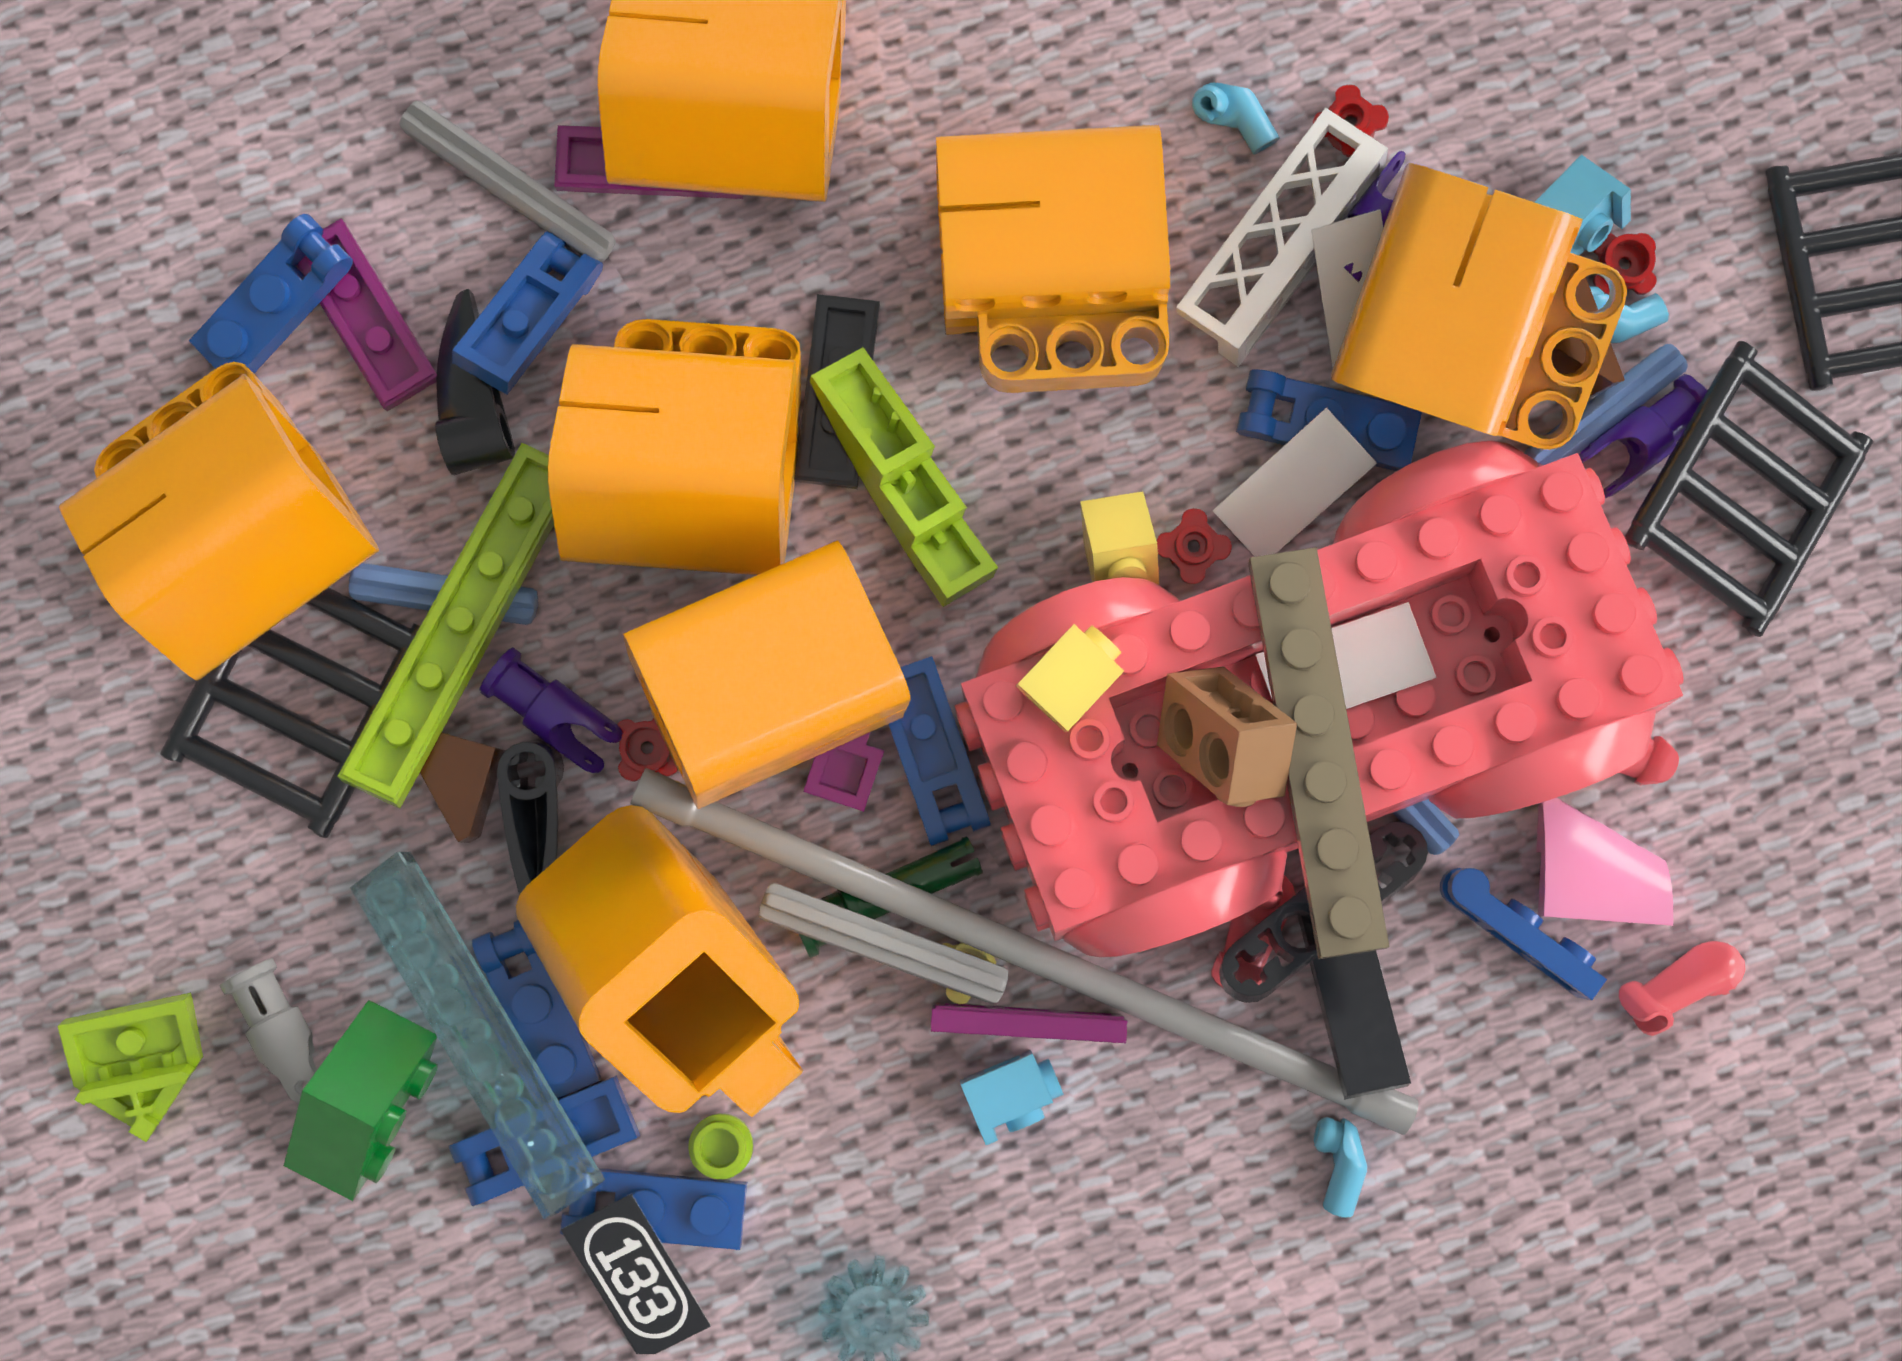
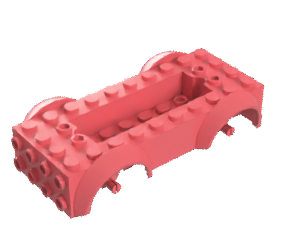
(1535, 695)

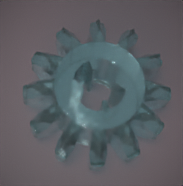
(868, 1291)

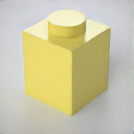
(1119, 538)
(1072, 675)

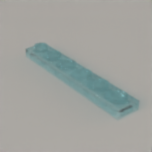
(477, 1034)

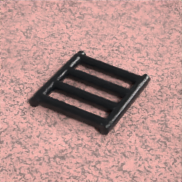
(1798, 246)
(1680, 478)
(320, 811)

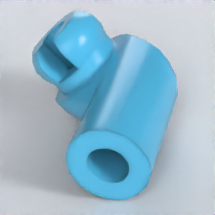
(1238, 109)
(1635, 317)
(1349, 1164)

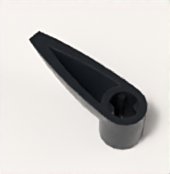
(470, 412)
(529, 811)

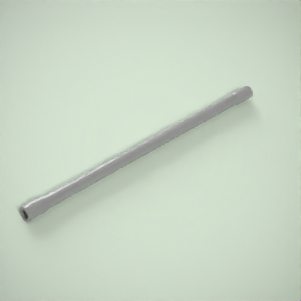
(673, 802)

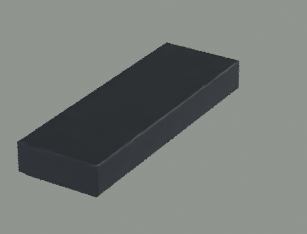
(838, 330)
(1358, 1021)

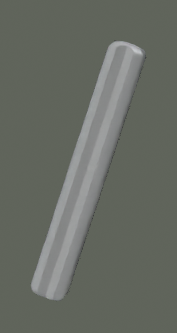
(506, 181)
(883, 943)

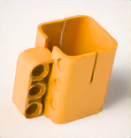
(722, 95)
(1055, 247)
(1472, 305)
(677, 448)
(214, 521)
(768, 673)
(661, 966)

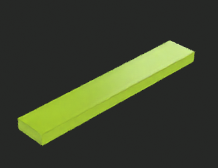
(454, 633)

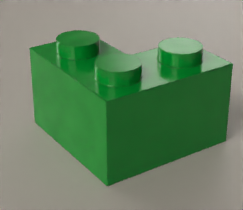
(357, 1101)

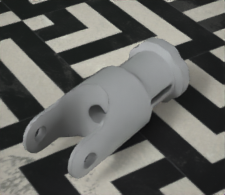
(276, 1035)

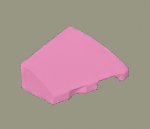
(1597, 872)

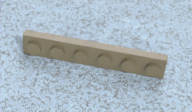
(1323, 766)

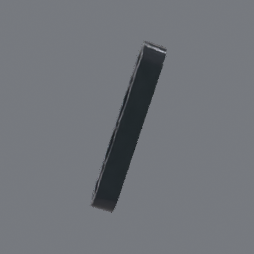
(1273, 974)

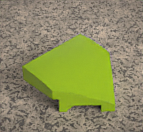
(133, 1058)

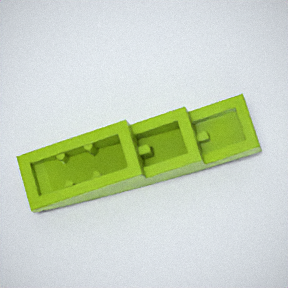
(901, 477)

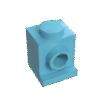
(1592, 196)
(1010, 1094)

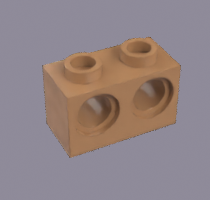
(1226, 735)

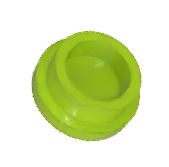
(720, 1146)

